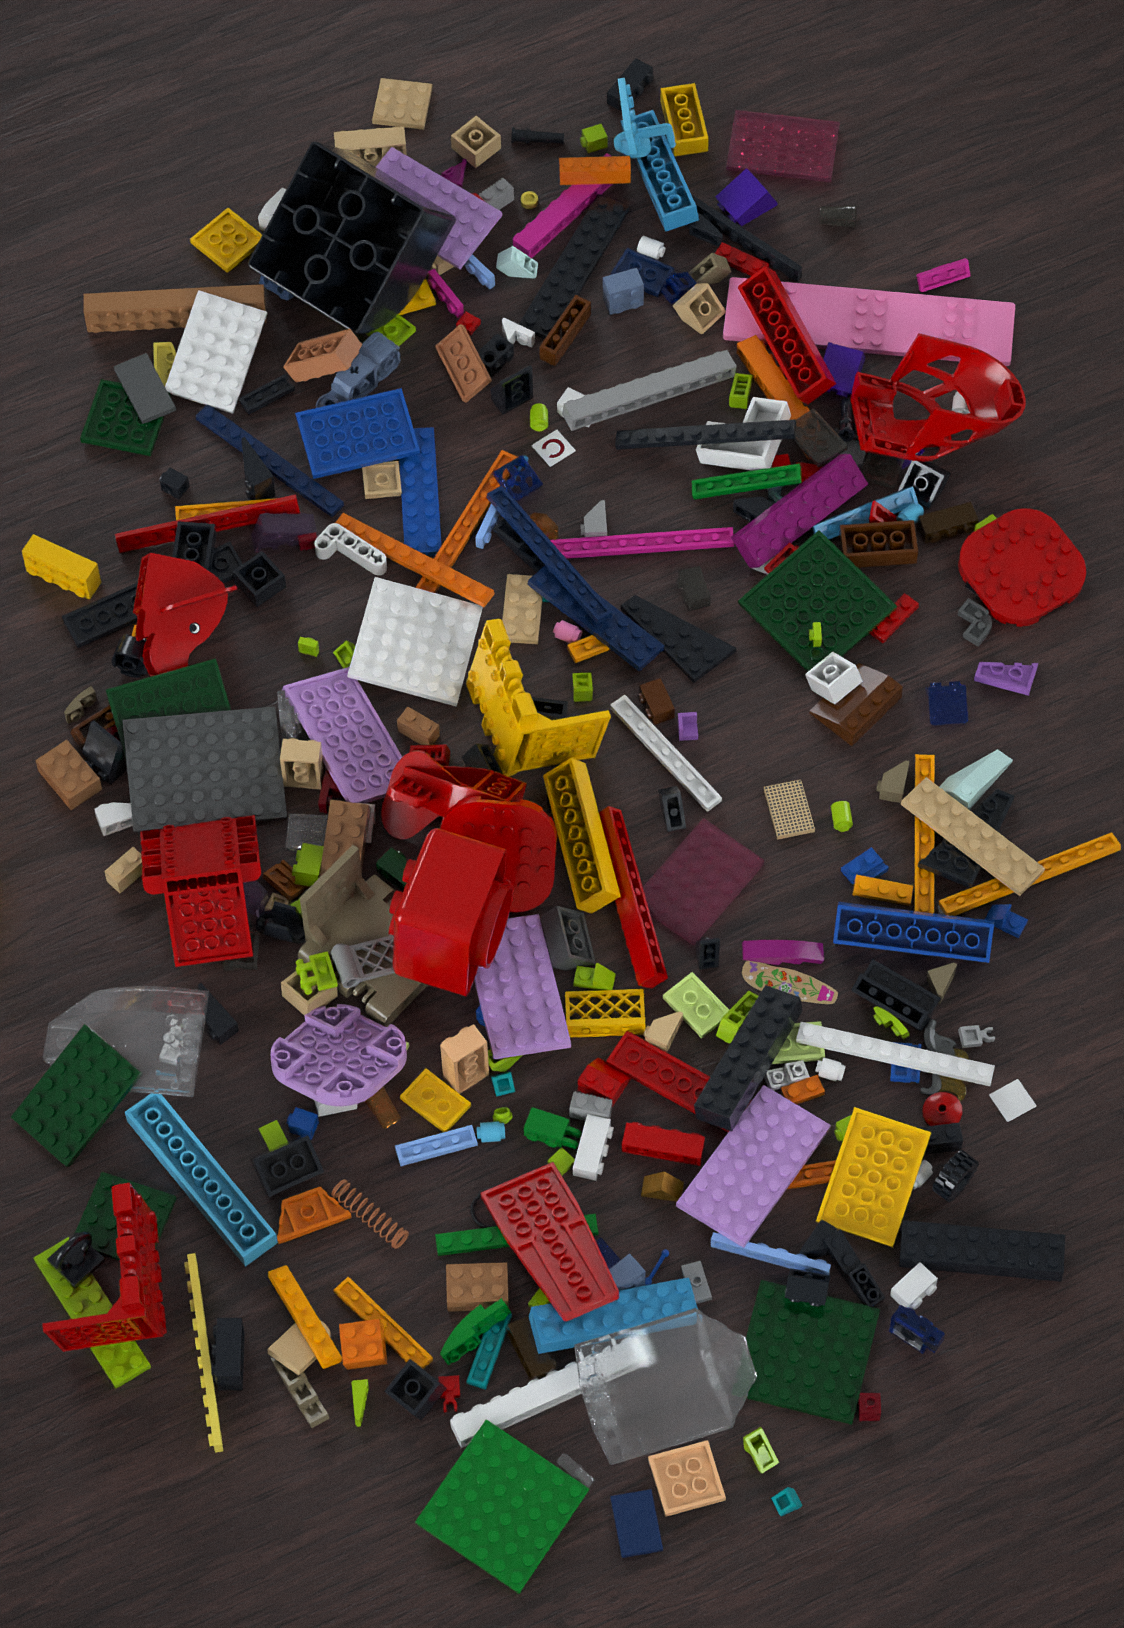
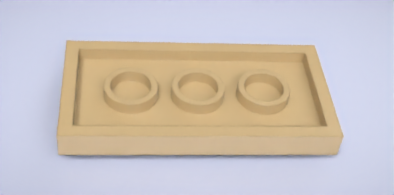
(521, 610)

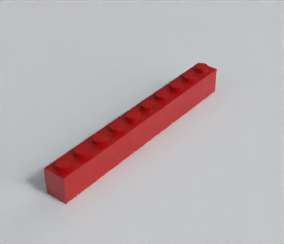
(632, 904)

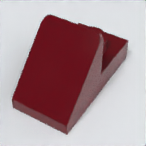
(328, 791)

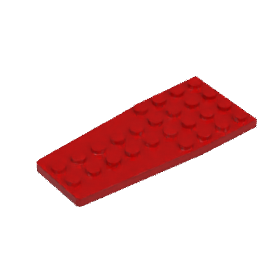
(552, 1240)

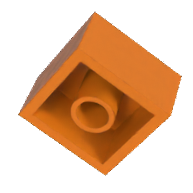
(363, 1344)

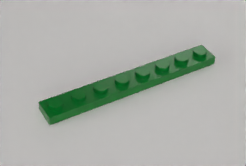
(484, 1239)

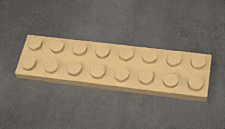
(973, 836)

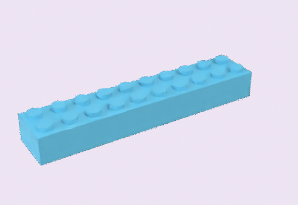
(201, 1178)

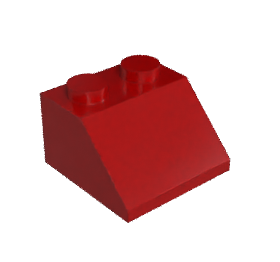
(603, 1080)

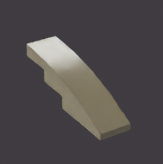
(303, 1394)

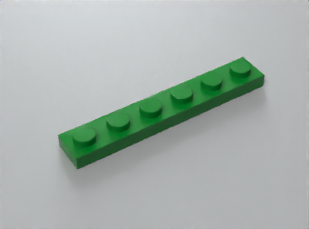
(746, 481)

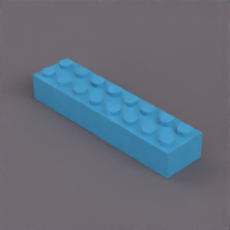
(664, 179)
(632, 1309)

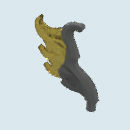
(945, 1046)

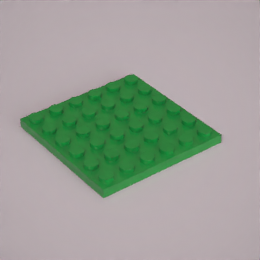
(502, 1506)

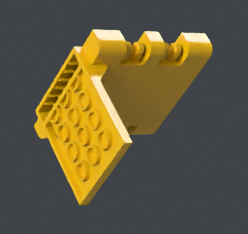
(520, 733)

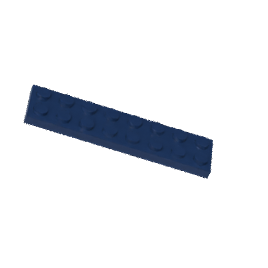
(616, 632)

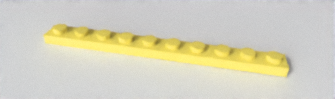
(204, 1360)

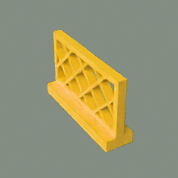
(605, 1025)

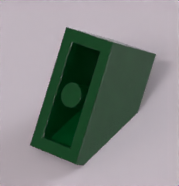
(392, 867)

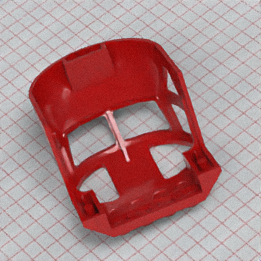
(983, 381)

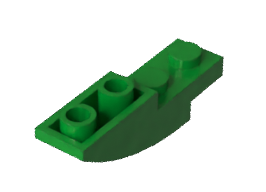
(466, 1333)

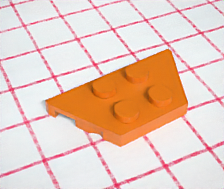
(308, 1213)

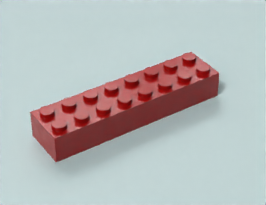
(786, 335)

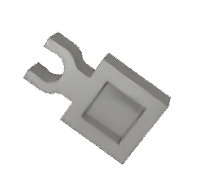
(972, 1036)

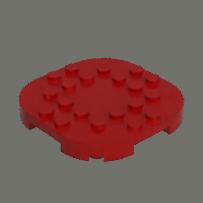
(1022, 566)
(520, 829)

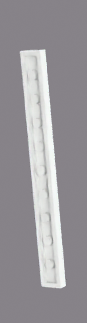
(895, 1053)

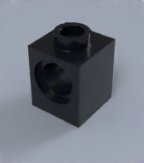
(174, 483)

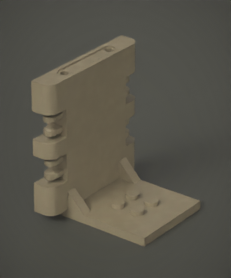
(351, 912)

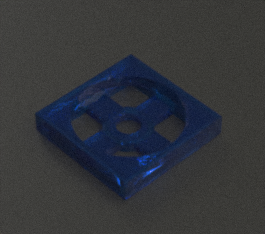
(520, 461)

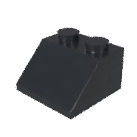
(926, 480)

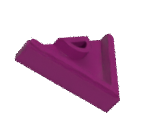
(456, 173)

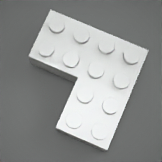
(751, 454)

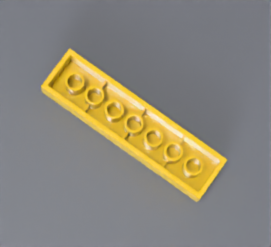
(581, 836)

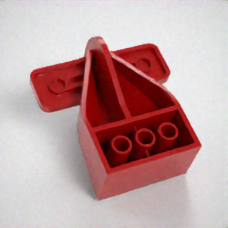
(425, 790)

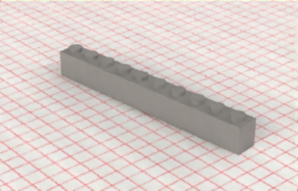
(648, 390)

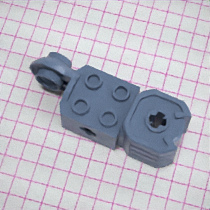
(373, 364)

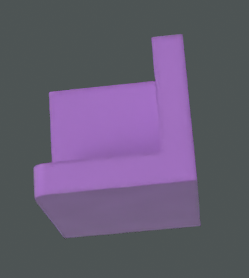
(687, 726)

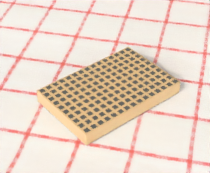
(789, 809)

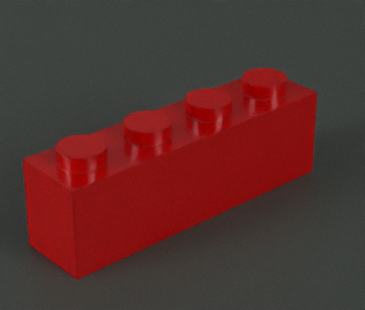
(663, 1143)

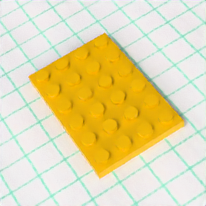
(873, 1177)

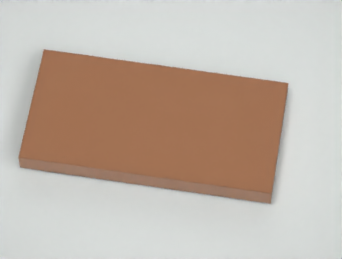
(463, 363)

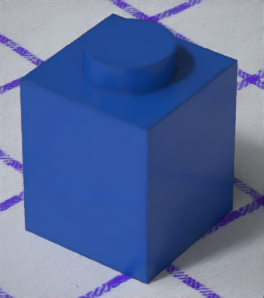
(302, 1122)

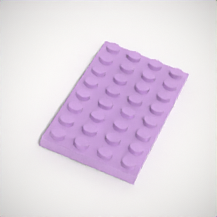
(472, 214)
(350, 731)
(521, 994)
(753, 1166)

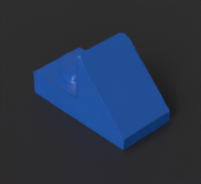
(1006, 920)

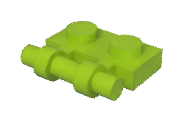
(322, 970)

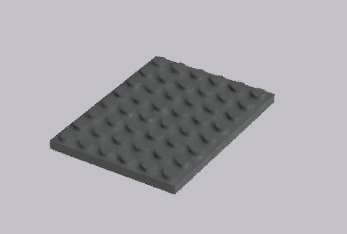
(204, 768)

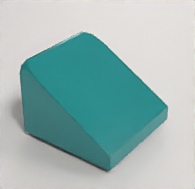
(503, 1083)
(786, 1501)

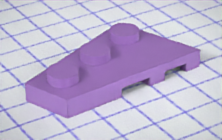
(1009, 677)

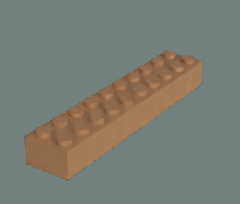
(158, 307)

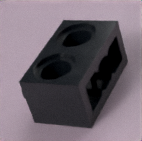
(491, 353)

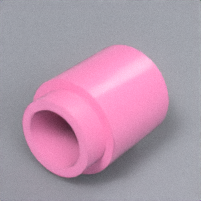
(567, 632)

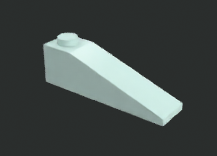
(974, 780)

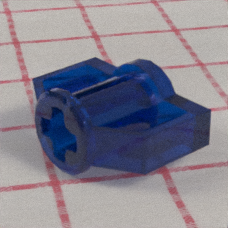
(677, 286)

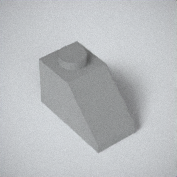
(595, 522)

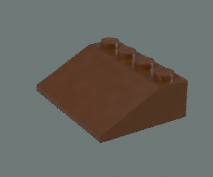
(861, 707)

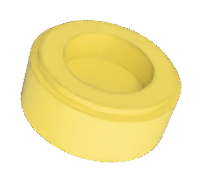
(529, 200)

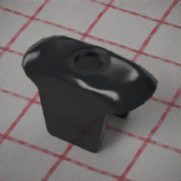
(270, 923)

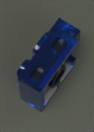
(915, 1330)

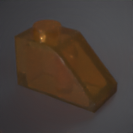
(547, 526)

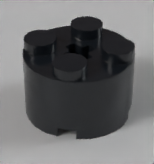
(129, 656)

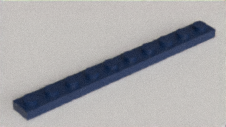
(276, 464)
(549, 555)

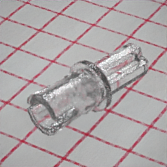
(575, 1470)

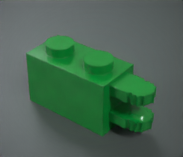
(550, 1129)

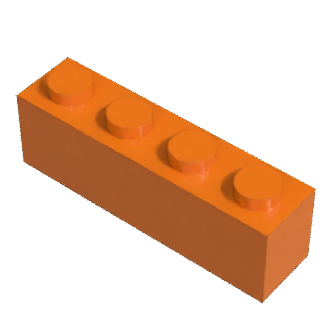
(595, 170)

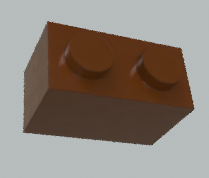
(656, 701)

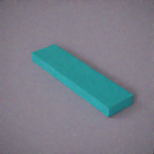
(488, 1354)

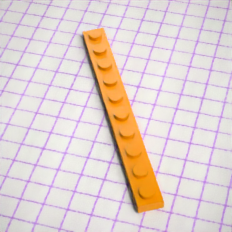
(923, 843)
(1053, 866)

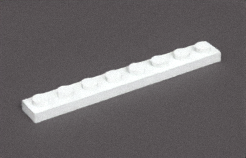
(666, 753)

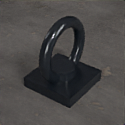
(76, 1258)

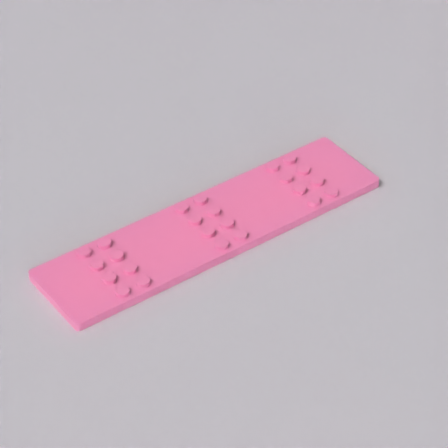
(883, 319)

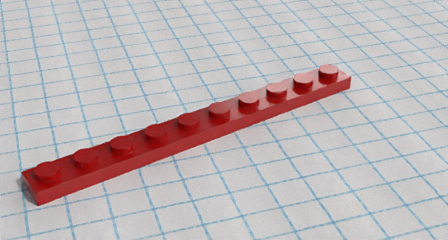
(222, 519)

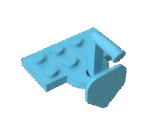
(635, 141)

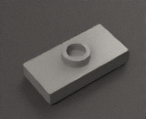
(698, 1281)

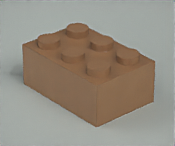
(69, 775)
(475, 1285)

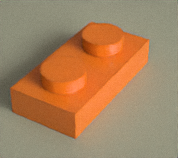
(803, 1090)

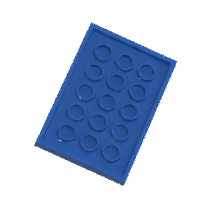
(357, 433)

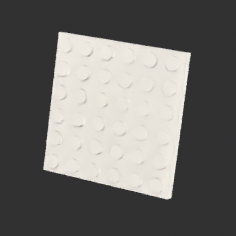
(415, 641)

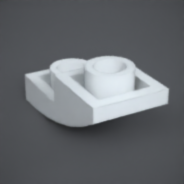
(786, 1075)

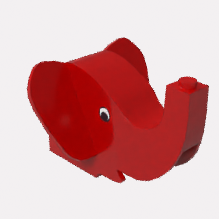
(175, 610)

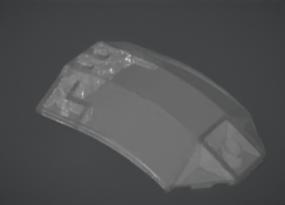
(148, 1025)
(663, 1383)

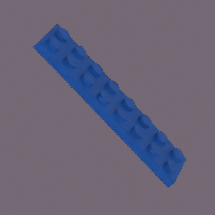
(420, 496)

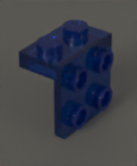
(947, 703)

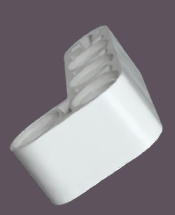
(373, 560)

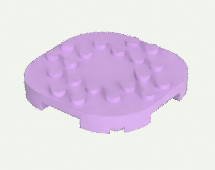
(338, 1056)

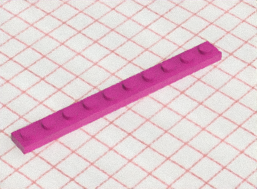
(645, 542)

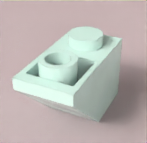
(516, 264)

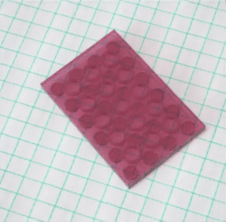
(783, 146)
(700, 881)

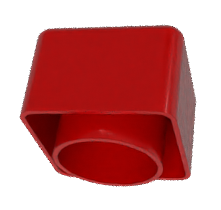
(450, 911)

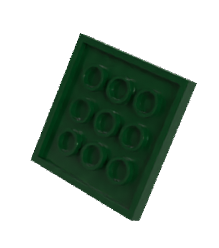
(116, 423)
(99, 1214)

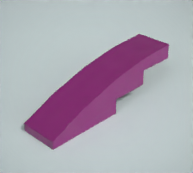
(781, 951)

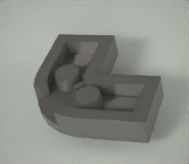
(979, 619)

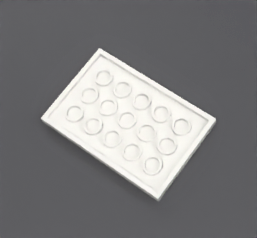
(215, 351)

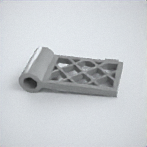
(349, 965)

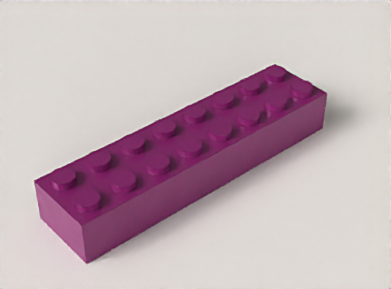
(799, 510)

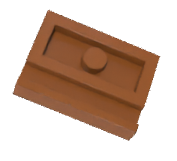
(282, 880)

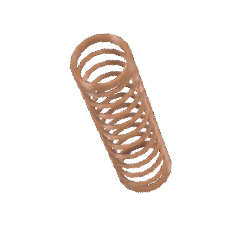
(397, 1236)

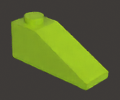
(735, 1017)

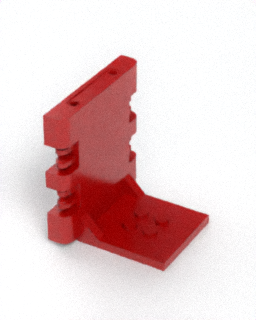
(202, 882)
(139, 1309)

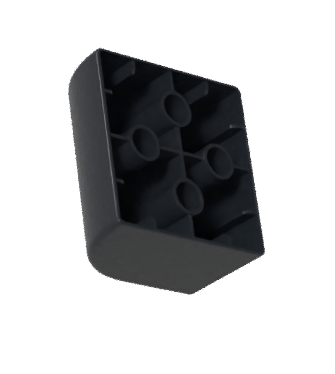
(350, 239)

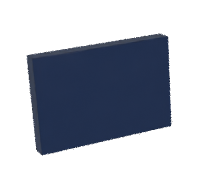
(651, 271)
(636, 1523)

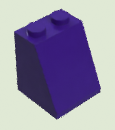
(745, 198)
(843, 366)

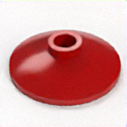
(935, 1117)

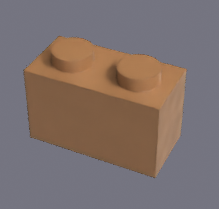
(418, 727)

